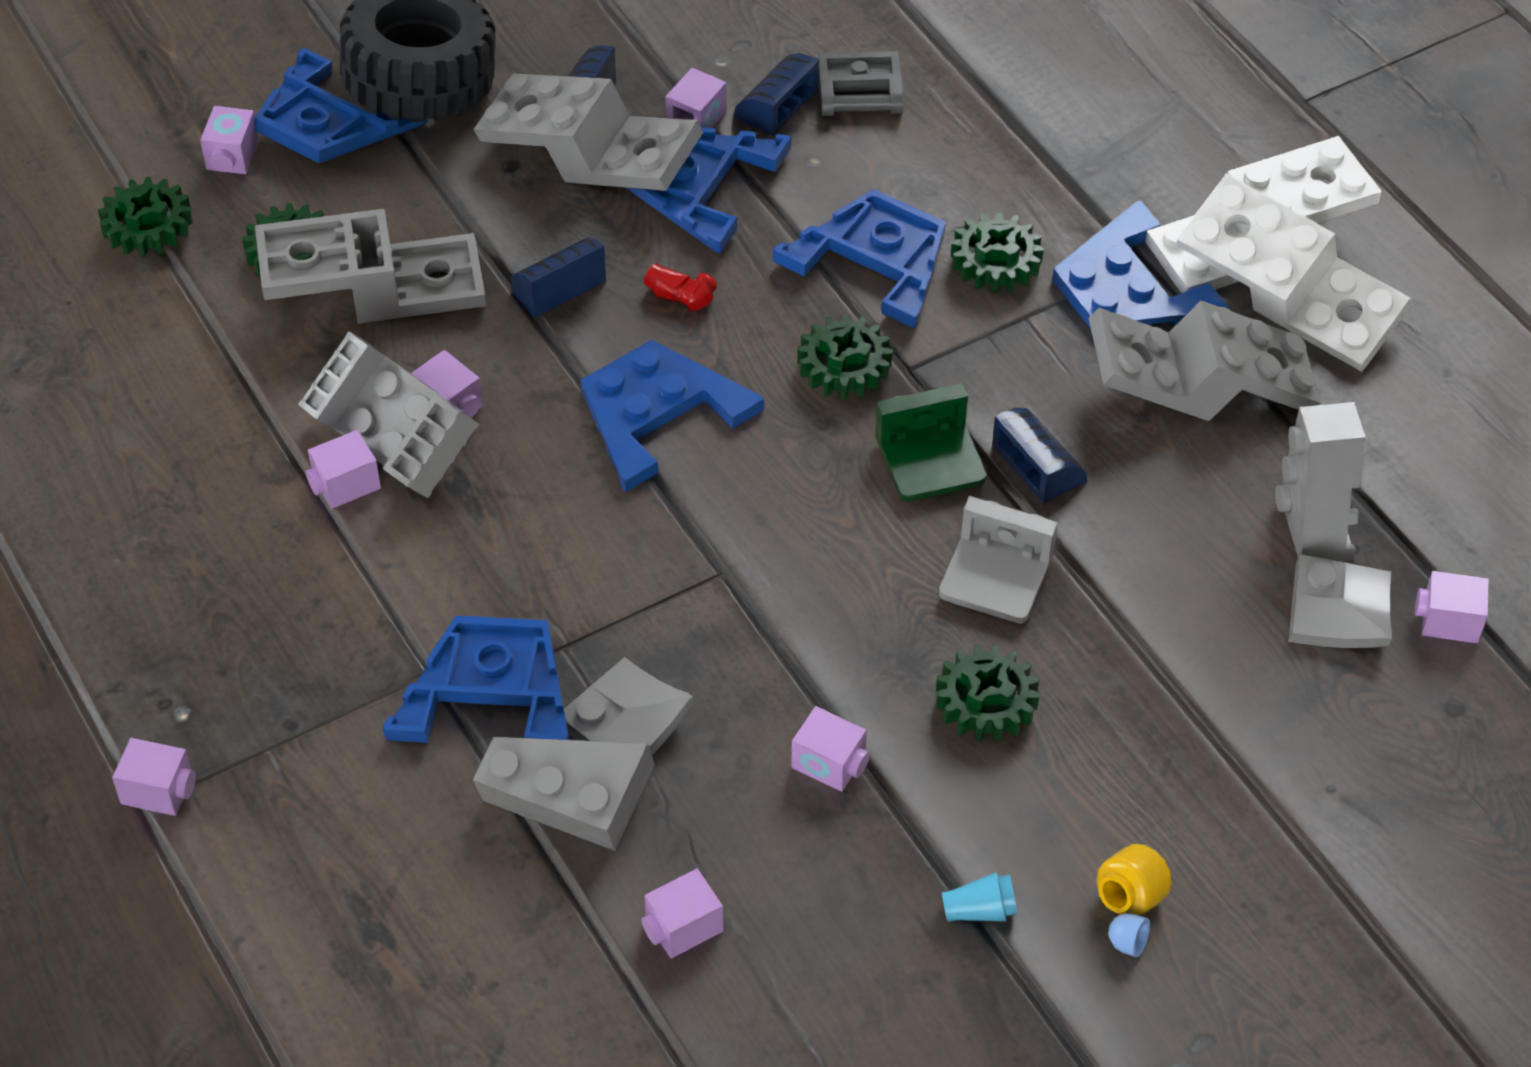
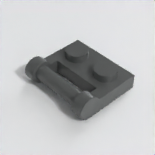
(860, 74)

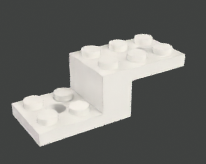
(1288, 181)
(1294, 272)

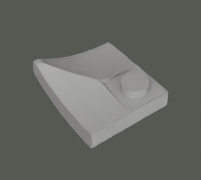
(1340, 604)
(627, 708)

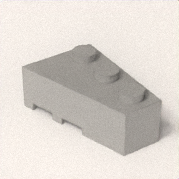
(1319, 479)
(567, 783)

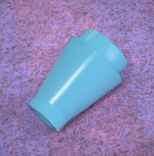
(981, 900)

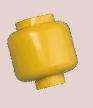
(1134, 880)

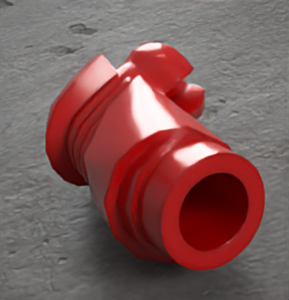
(680, 287)

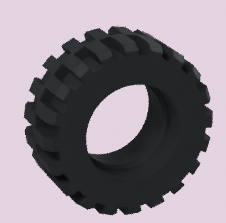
(417, 56)

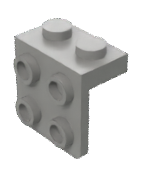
(999, 560)

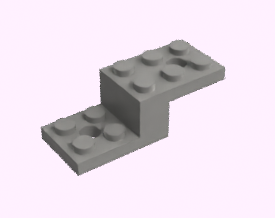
(589, 131)
(357, 255)
(1203, 360)

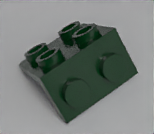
(928, 443)

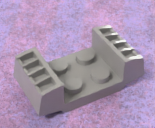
(397, 414)

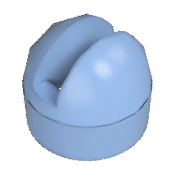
(1129, 933)

